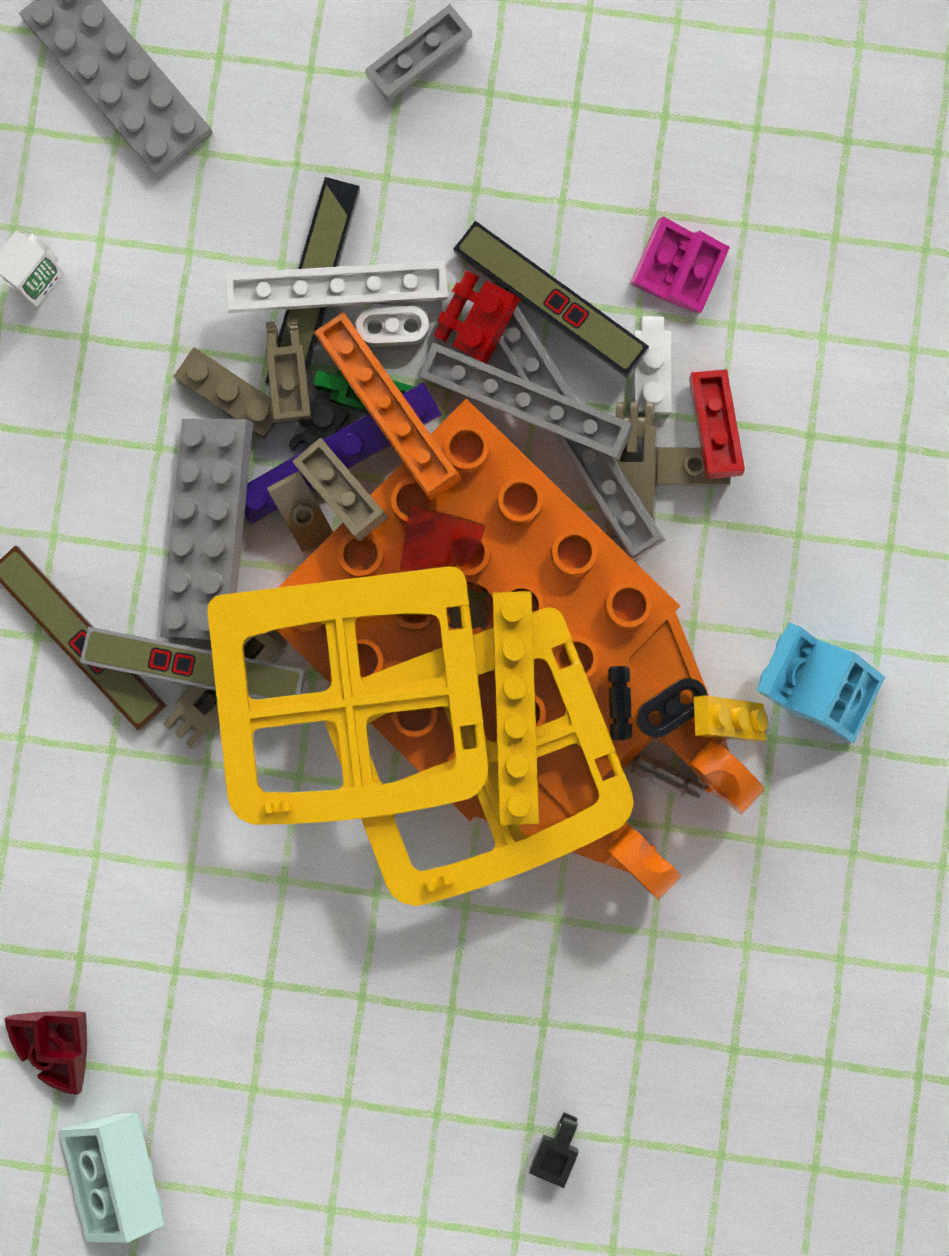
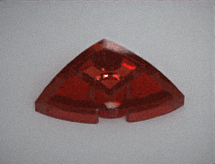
(438, 540)

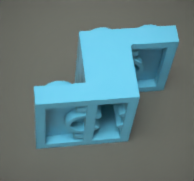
(820, 682)

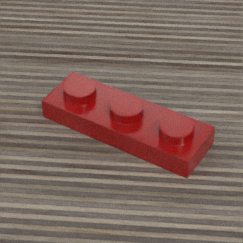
(716, 424)

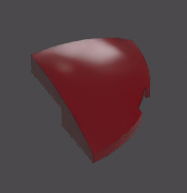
(53, 1044)

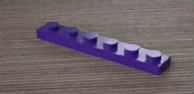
(349, 444)

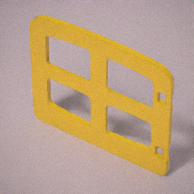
(348, 699)
(513, 849)

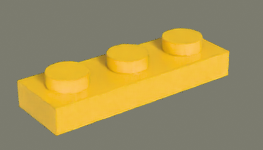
(730, 719)

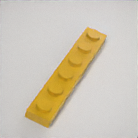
(515, 708)

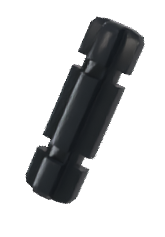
(620, 702)

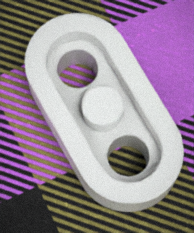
(393, 324)

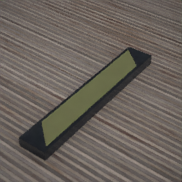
(322, 250)

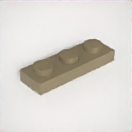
(226, 391)
(340, 489)

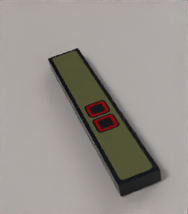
(551, 299)

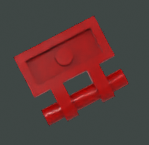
(485, 321)

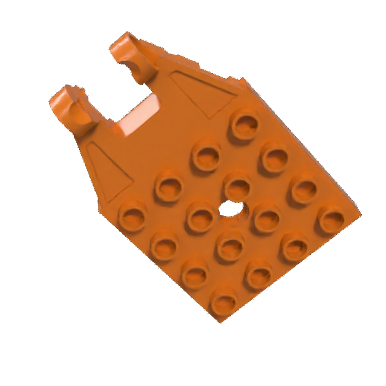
(611, 607)

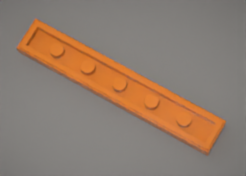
(387, 406)

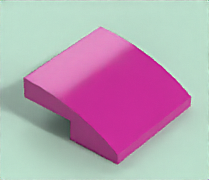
(679, 265)

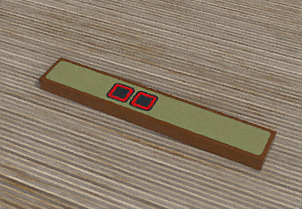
(69, 629)

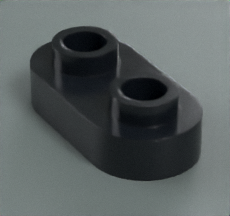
(670, 708)

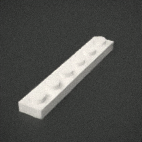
(336, 286)

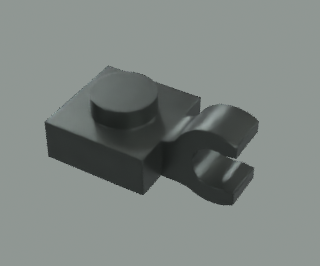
(555, 1155)

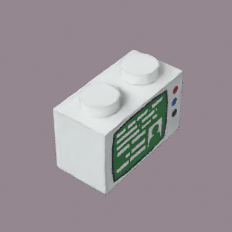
(29, 267)

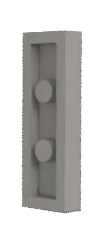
(419, 52)

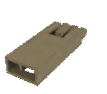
(640, 474)
(197, 716)

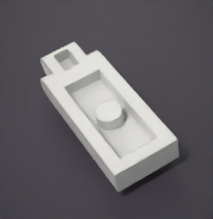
(653, 372)

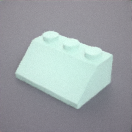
(112, 1178)

